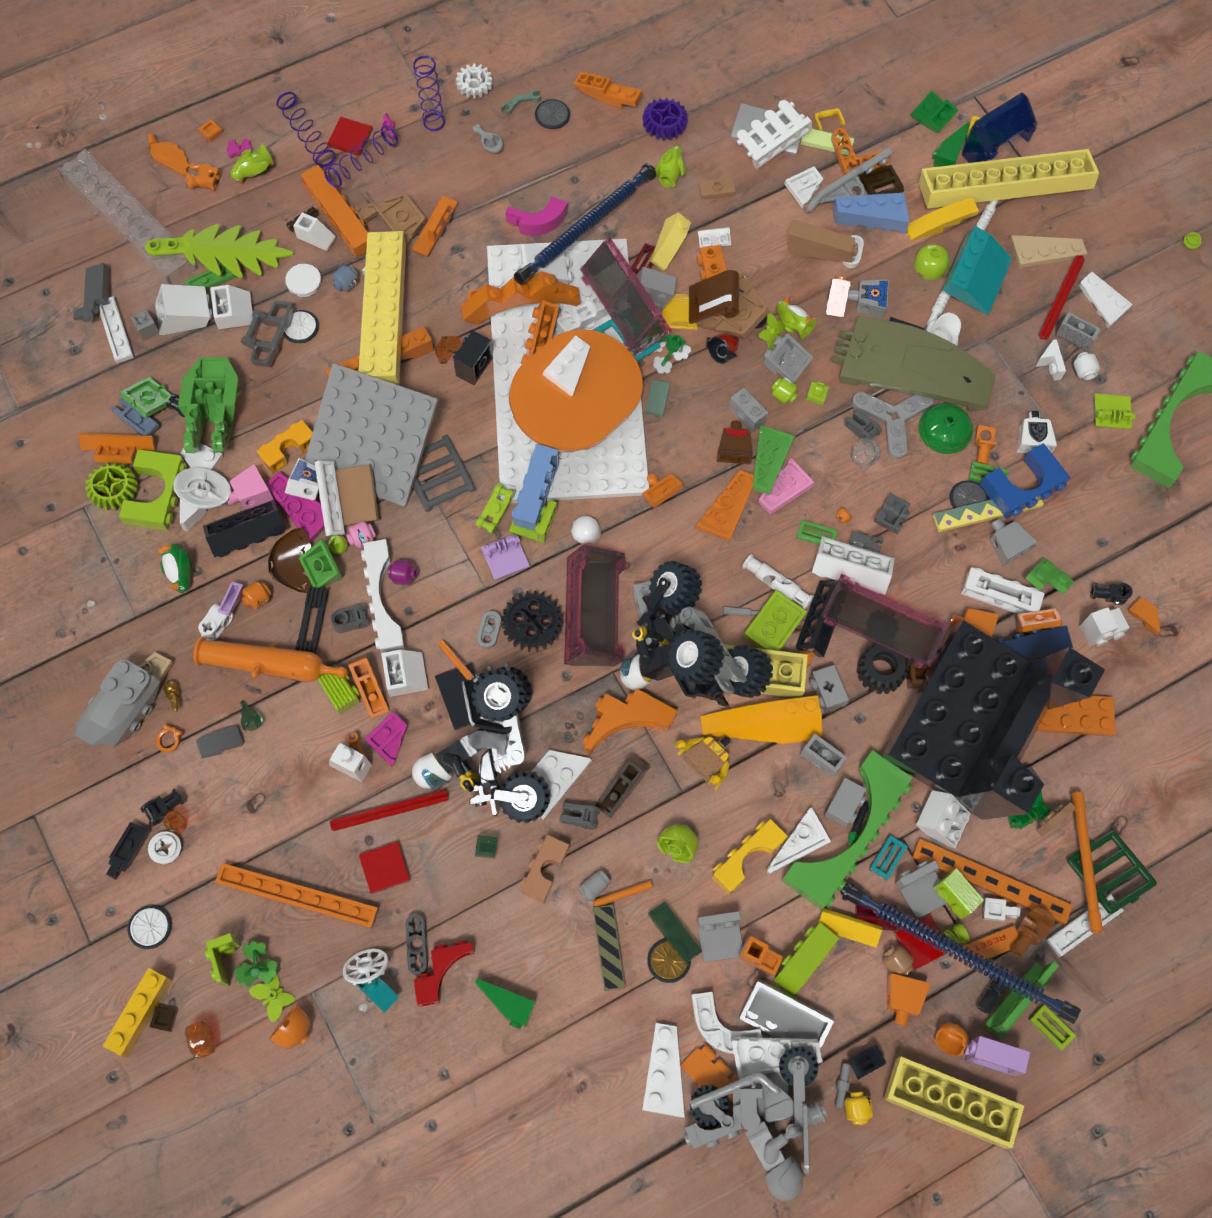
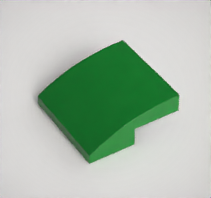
(934, 112)

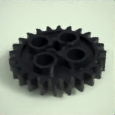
(518, 631)

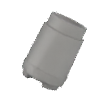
(594, 886)

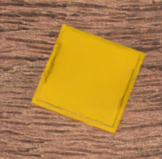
(677, 313)

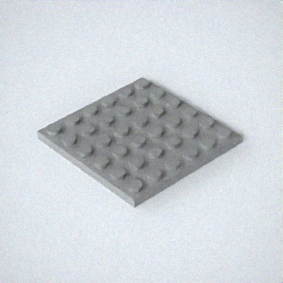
(373, 424)

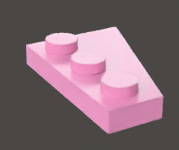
(788, 486)

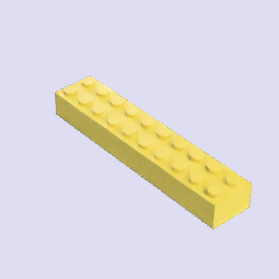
(1009, 178)
(383, 305)

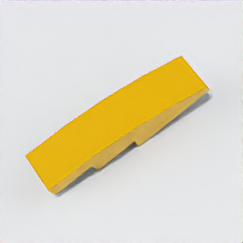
(942, 218)

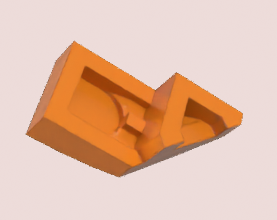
(1146, 613)

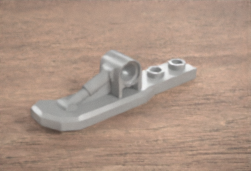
(850, 181)

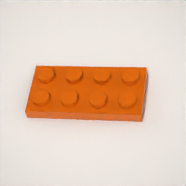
(1083, 717)

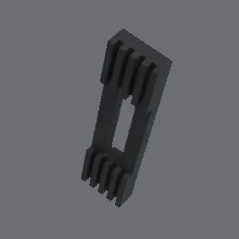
(315, 599)

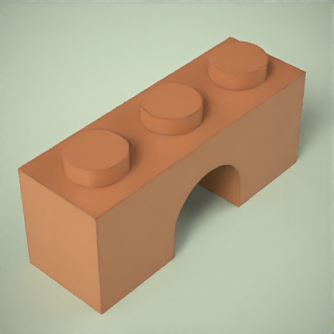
(550, 852)

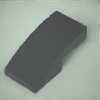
(219, 741)

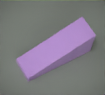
(231, 598)

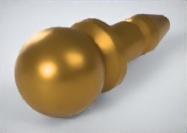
(172, 693)

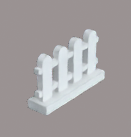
(779, 141)

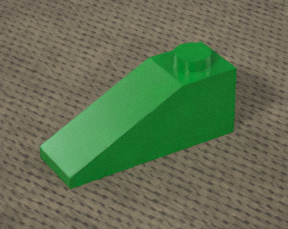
(950, 147)
(510, 1005)

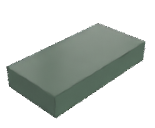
(657, 398)

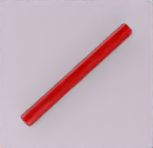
(1061, 297)
(388, 810)

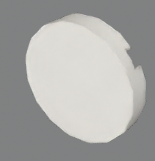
(303, 280)

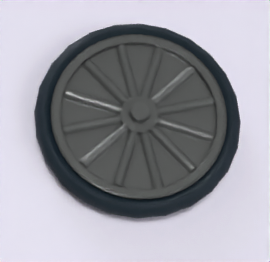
(552, 114)
(967, 493)

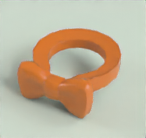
(177, 733)

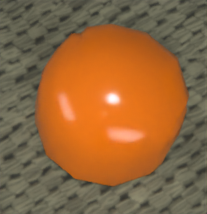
(951, 1039)

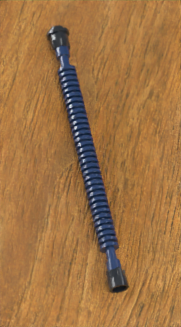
(582, 226)
(858, 897)

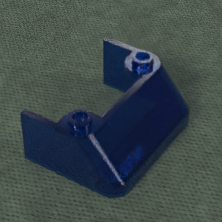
(999, 127)

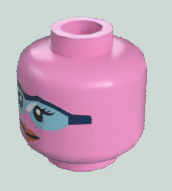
(360, 534)

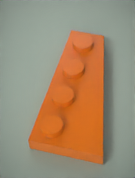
(726, 511)

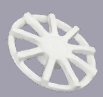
(365, 966)

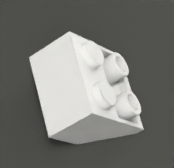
(231, 306)
(404, 672)
(943, 818)

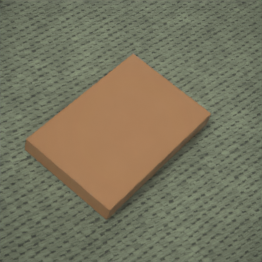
(357, 494)

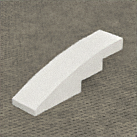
(581, 315)

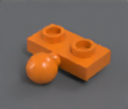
(661, 490)

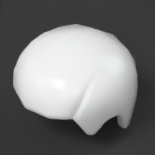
(586, 530)

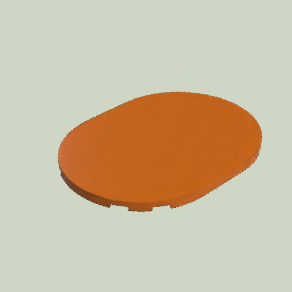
(600, 403)

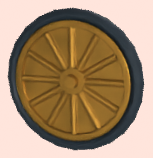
(665, 963)

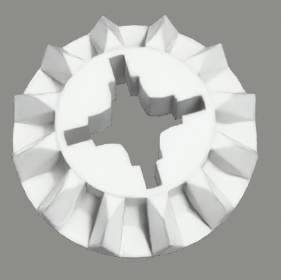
(155, 846)

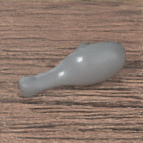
(490, 141)

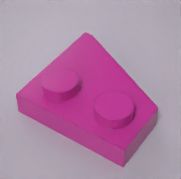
(387, 738)

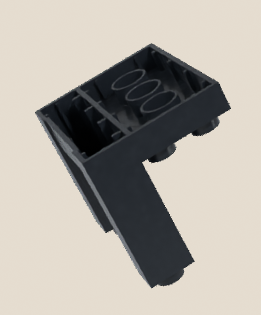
(979, 718)

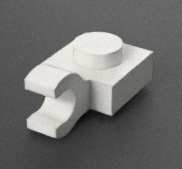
(997, 910)

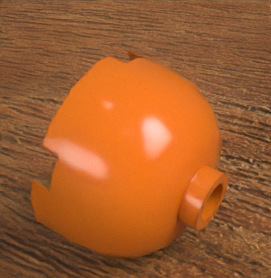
(292, 1029)

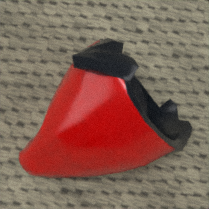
(722, 347)

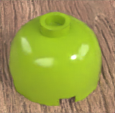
(932, 261)
(678, 841)

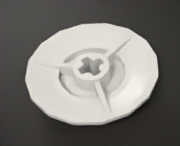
(202, 488)

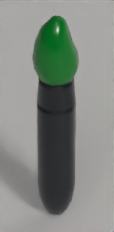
(853, 835)

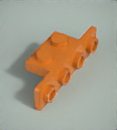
(434, 226)
(115, 447)

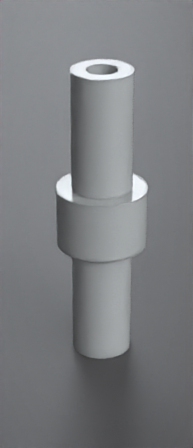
(842, 1086)

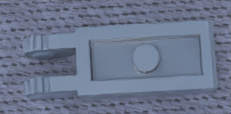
(135, 420)

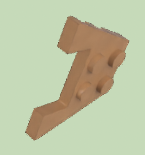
(398, 214)
(751, 313)

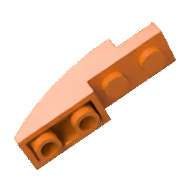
(606, 91)

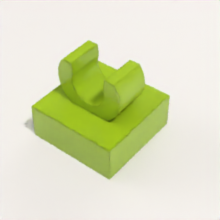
(817, 393)

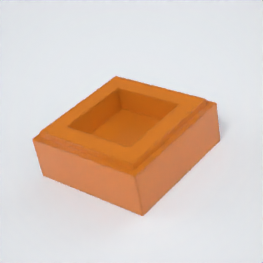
(210, 130)

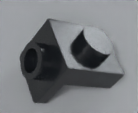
(867, 1061)

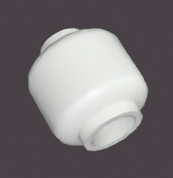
(1086, 366)

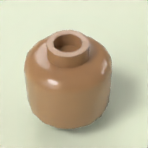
(898, 960)

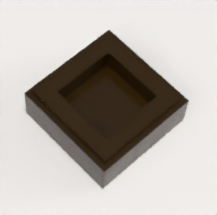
(163, 1019)

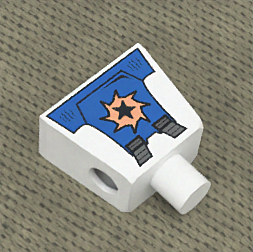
(303, 481)

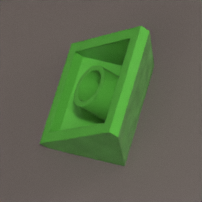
(320, 565)

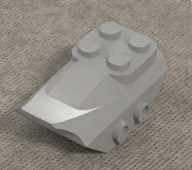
(118, 706)

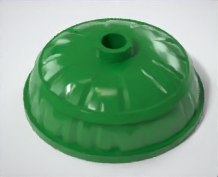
(942, 435)

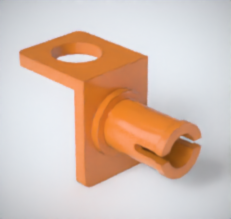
(984, 445)

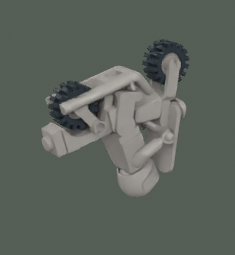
(761, 1096)

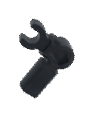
(991, 997)

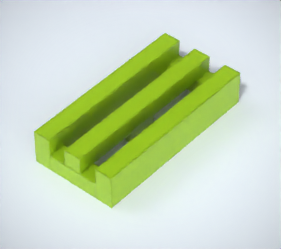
(1038, 1015)

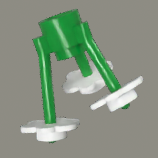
(676, 347)

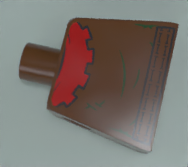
(735, 445)

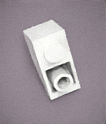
(313, 232)

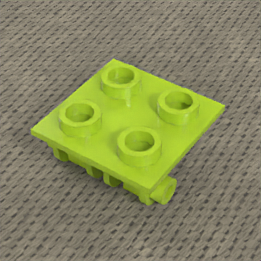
(1113, 411)

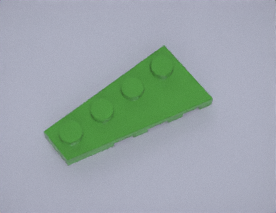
(770, 457)

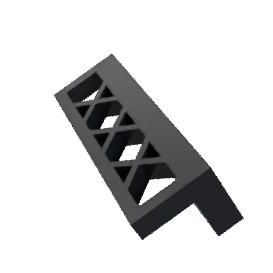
(821, 632)

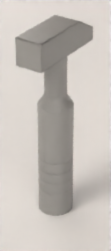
(740, 611)

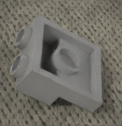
(787, 357)

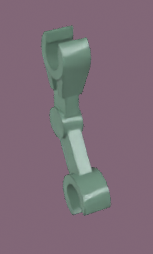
(510, 105)

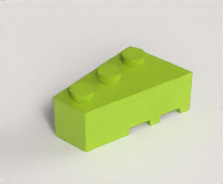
(806, 959)

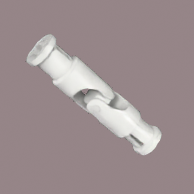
(780, 583)

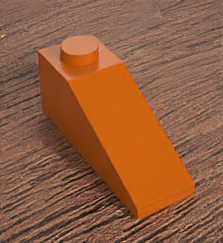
(368, 686)

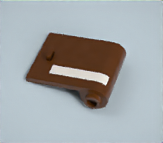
(714, 296)

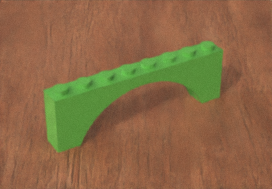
(1156, 455)
(821, 879)

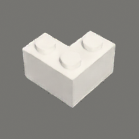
(1103, 626)

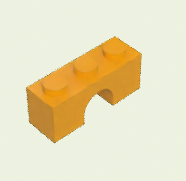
(272, 453)

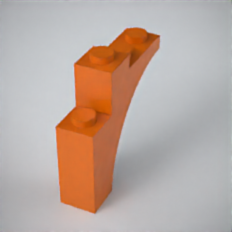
(615, 716)

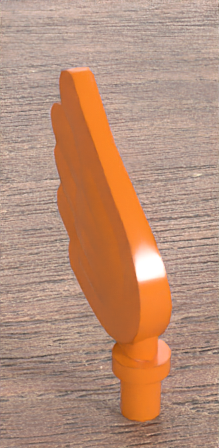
(168, 155)

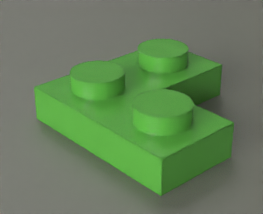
(1046, 573)

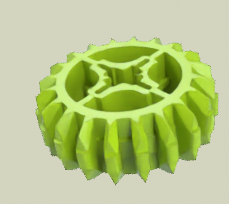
(102, 481)

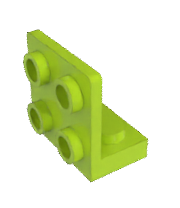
(542, 527)
(224, 945)

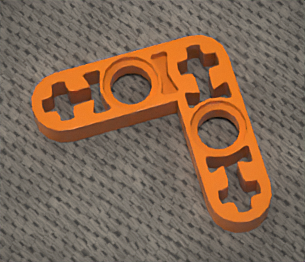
(850, 160)

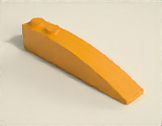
(773, 721)

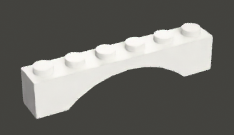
(378, 560)

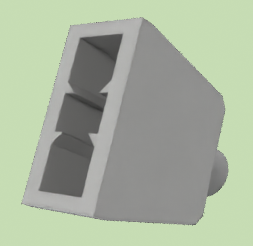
(1010, 541)

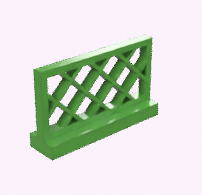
(1015, 1004)

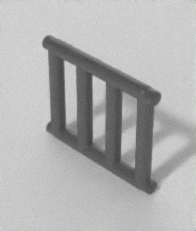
(460, 471)

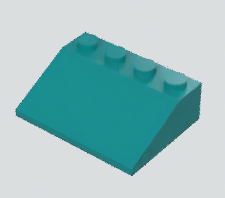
(978, 270)

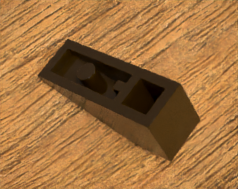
(622, 786)

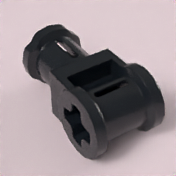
(1112, 593)
(161, 807)

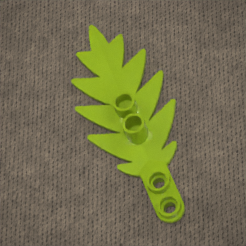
(224, 248)

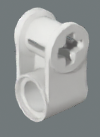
(214, 623)

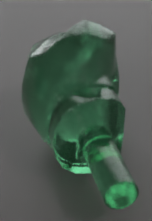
(250, 718)

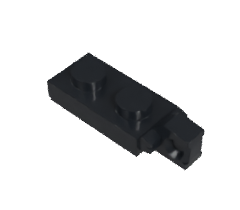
(126, 849)

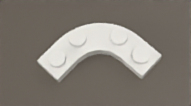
(711, 1028)

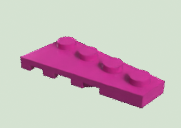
(302, 511)

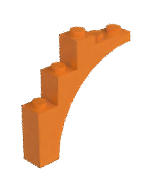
(492, 300)

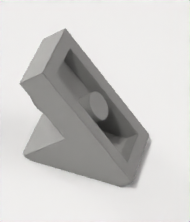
(144, 325)

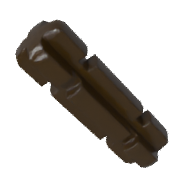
(311, 212)

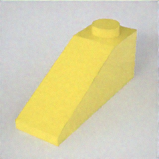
(670, 239)

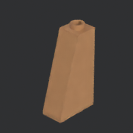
(820, 243)

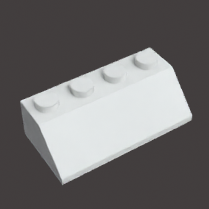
(861, 565)

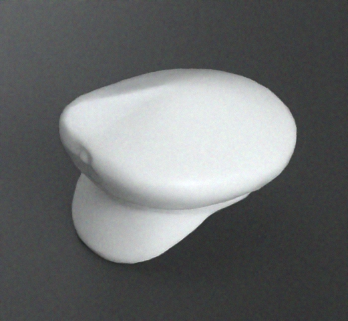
(946, 326)

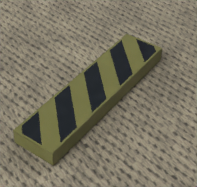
(608, 948)

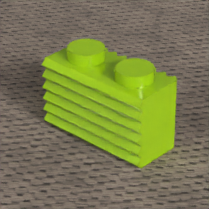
(339, 691)
(958, 894)

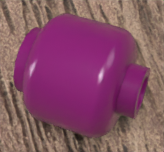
(402, 572)

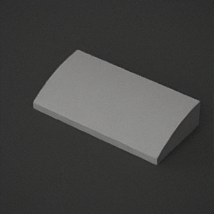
(749, 113)
(784, 1015)

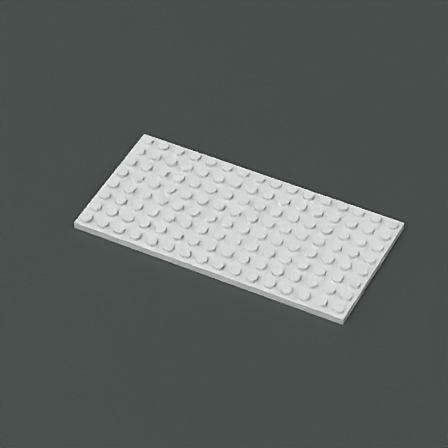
(609, 469)

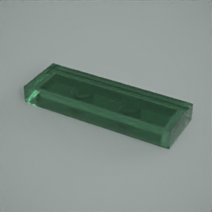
(674, 933)

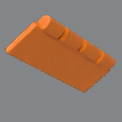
(704, 1072)

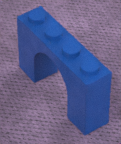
(1013, 500)

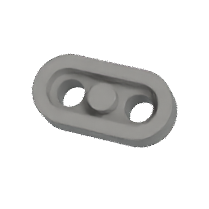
(489, 631)

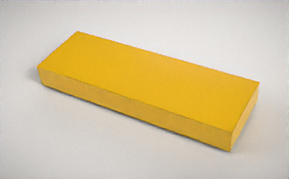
(851, 927)

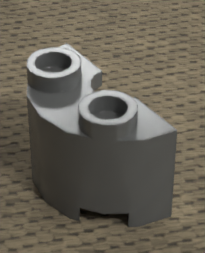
(893, 513)

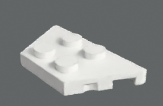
(560, 773)

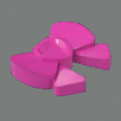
(234, 149)

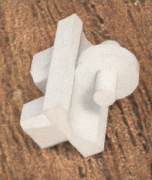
(715, 236)

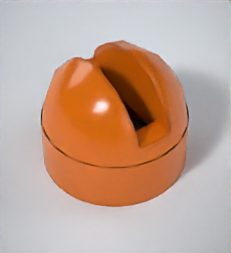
(844, 514)

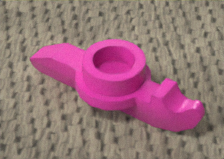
(387, 121)

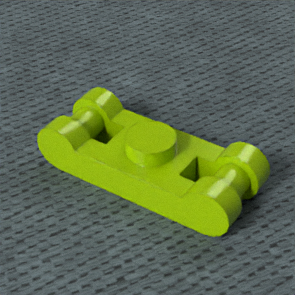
(495, 508)

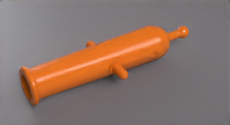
(263, 660)

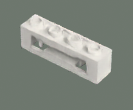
(1001, 592)

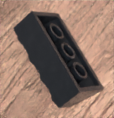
(244, 528)

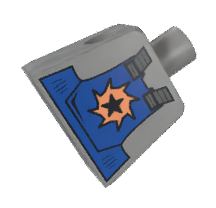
(871, 297)

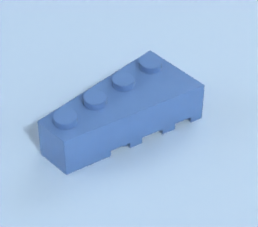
(872, 211)
(535, 487)

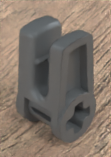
(862, 425)
(586, 812)

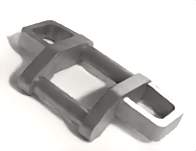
(270, 320)

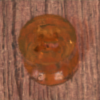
(178, 825)

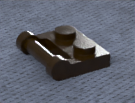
(880, 178)

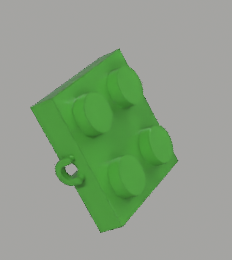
(146, 396)

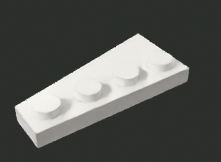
(764, 1054)
(664, 1082)

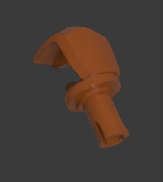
(1033, 929)

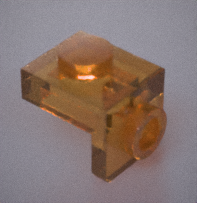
(446, 347)

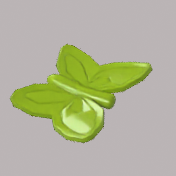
(772, 330)
(273, 996)

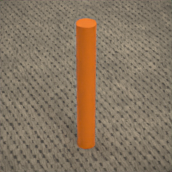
(455, 659)
(622, 893)

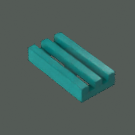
(879, 872)

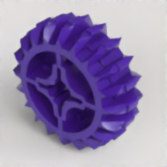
(665, 119)

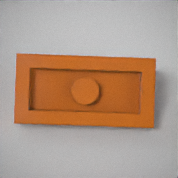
(1038, 620)

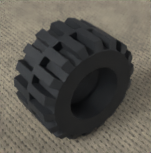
(875, 680)

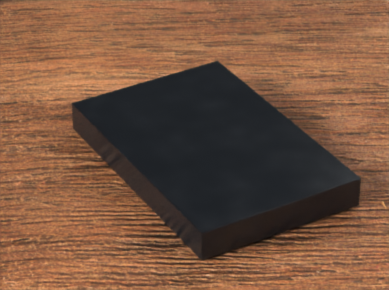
(453, 697)

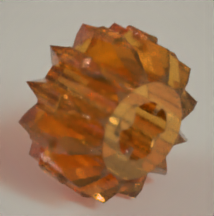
(200, 1039)

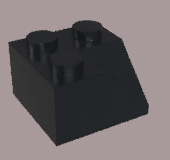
(473, 357)

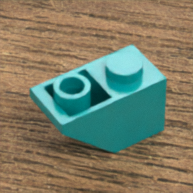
(378, 992)

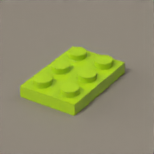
(775, 622)

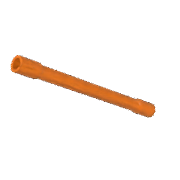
(1094, 914)

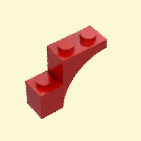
(443, 957)

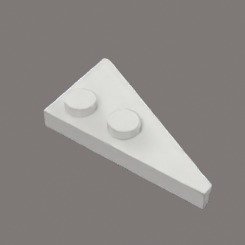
(804, 840)

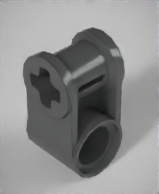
(351, 619)

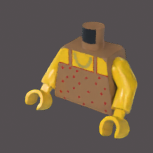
(707, 758)

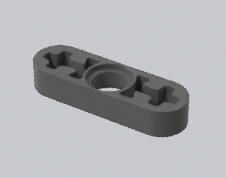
(409, 929)

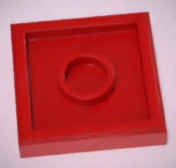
(348, 135)
(384, 868)
(920, 951)

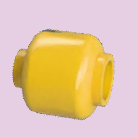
(858, 1108)

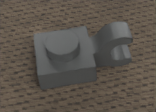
(863, 541)

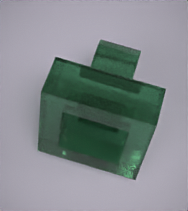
(486, 847)

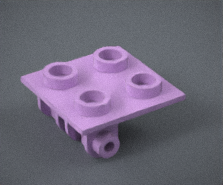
(505, 556)

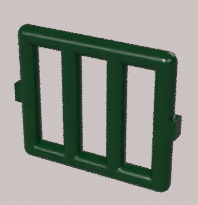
(1136, 867)

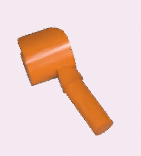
(355, 743)

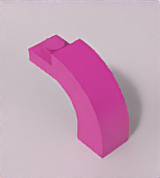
(539, 222)

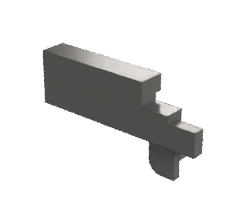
(95, 292)

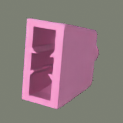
(249, 489)

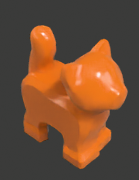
(205, 177)

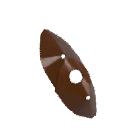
(286, 563)

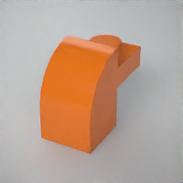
(758, 955)

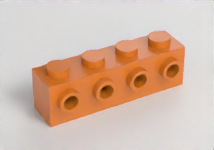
(711, 263)
(541, 329)

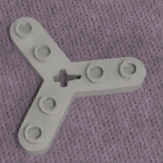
(894, 428)

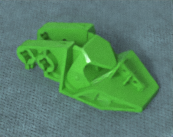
(208, 396)

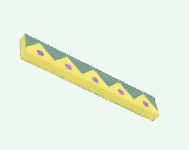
(970, 515)

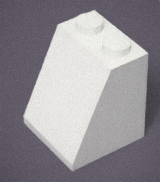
(557, 267)
(181, 308)

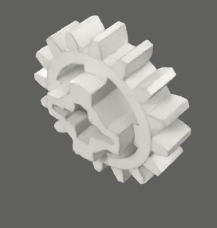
(474, 81)

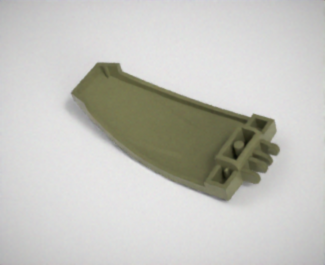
(912, 362)

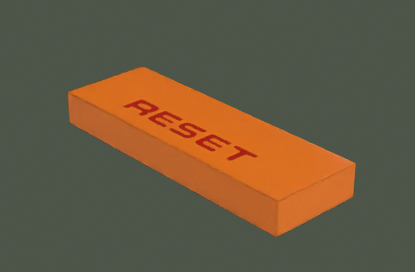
(994, 944)

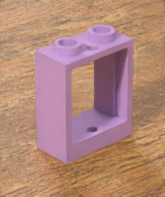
(997, 1056)

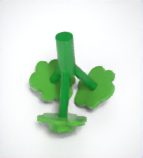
(264, 970)

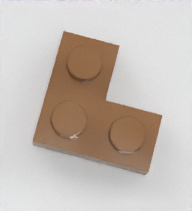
(1055, 818)

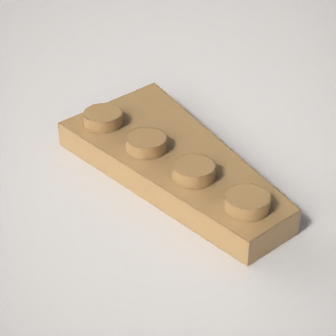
(1044, 250)

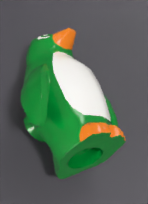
(176, 566)

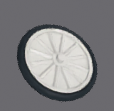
(302, 327)
(149, 927)

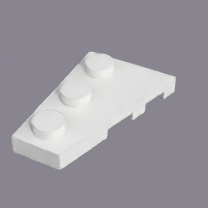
(1105, 299)

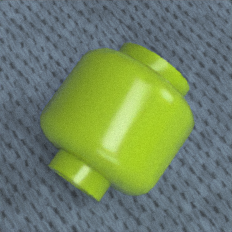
(784, 390)

